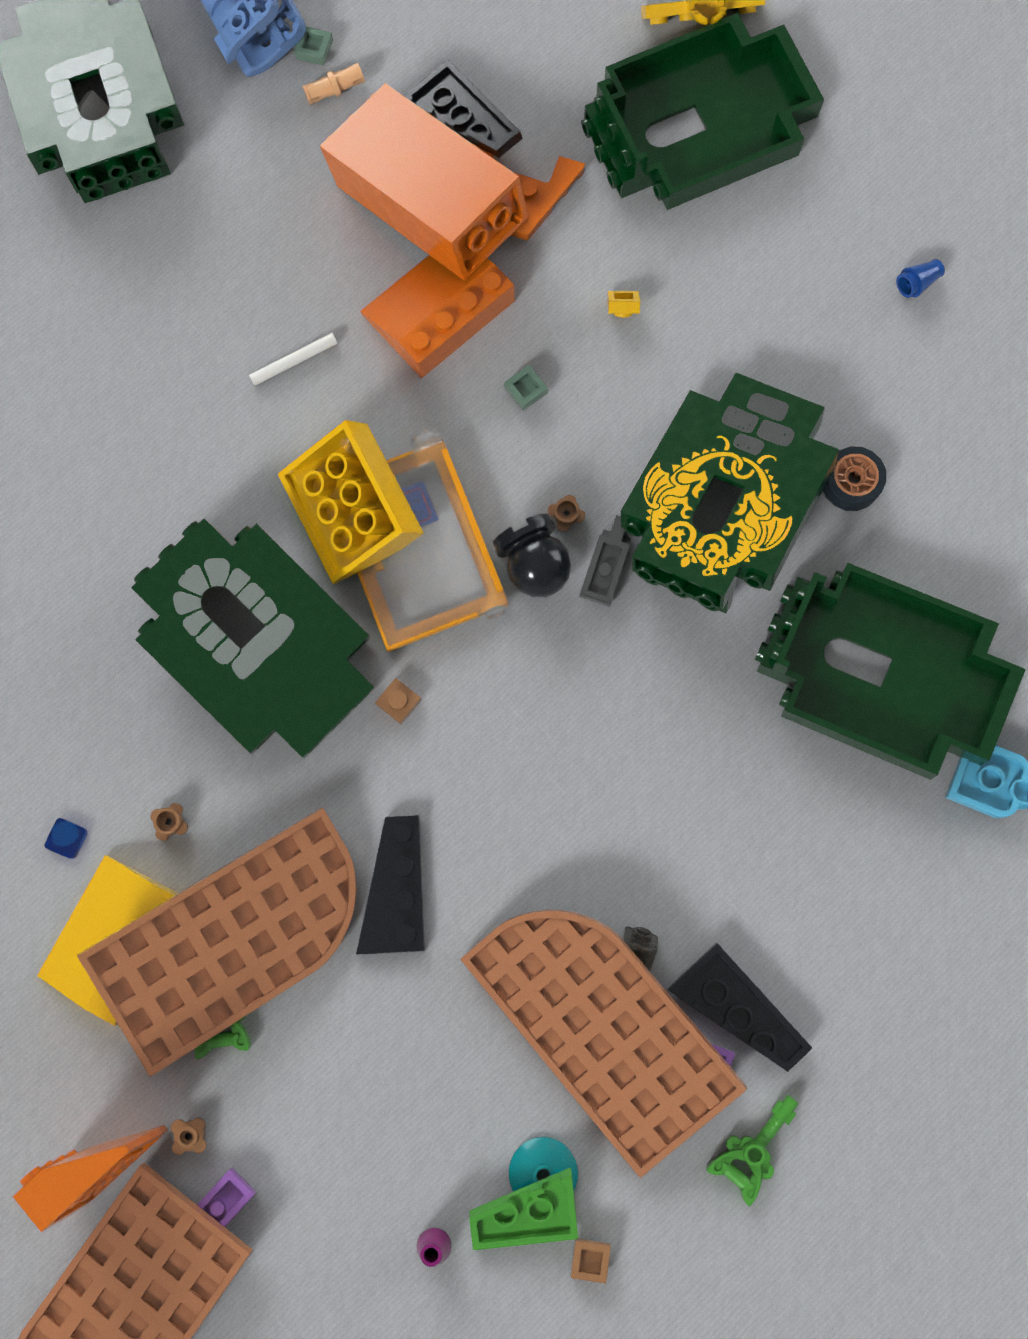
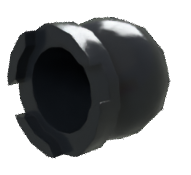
(536, 560)

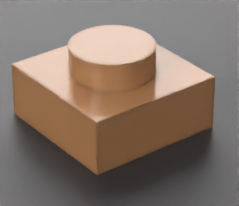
(398, 701)
(590, 1260)

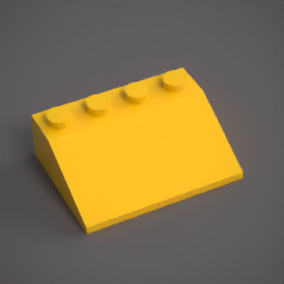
(349, 501)
(108, 903)

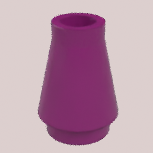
(436, 1239)

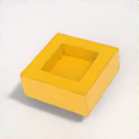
(623, 303)

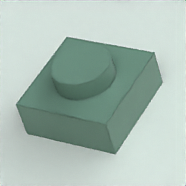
(314, 46)
(526, 387)

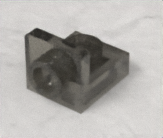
(642, 943)

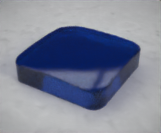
(65, 838)

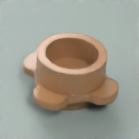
(568, 504)
(159, 819)
(196, 1129)

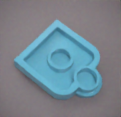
(993, 788)

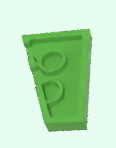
(528, 1215)

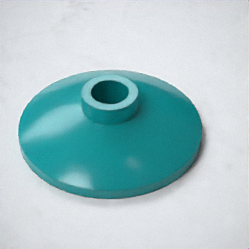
(537, 1155)

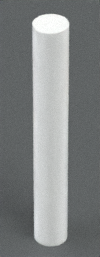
(293, 359)

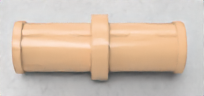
(333, 83)

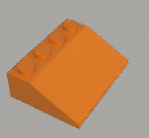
(436, 311)
(79, 1177)

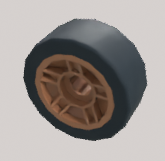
(862, 465)

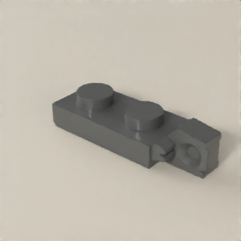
(606, 565)

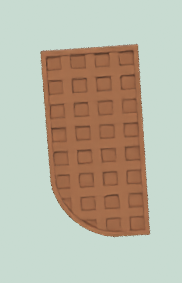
(227, 942)
(605, 1030)
(144, 1269)

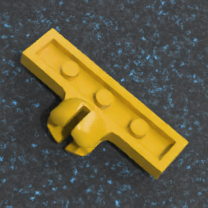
(701, 11)

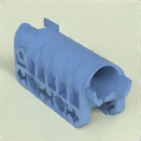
(249, 26)

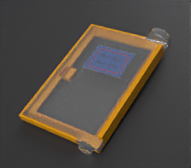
(445, 571)

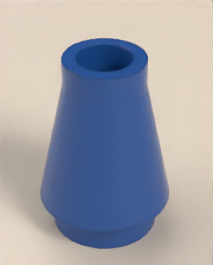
(918, 278)

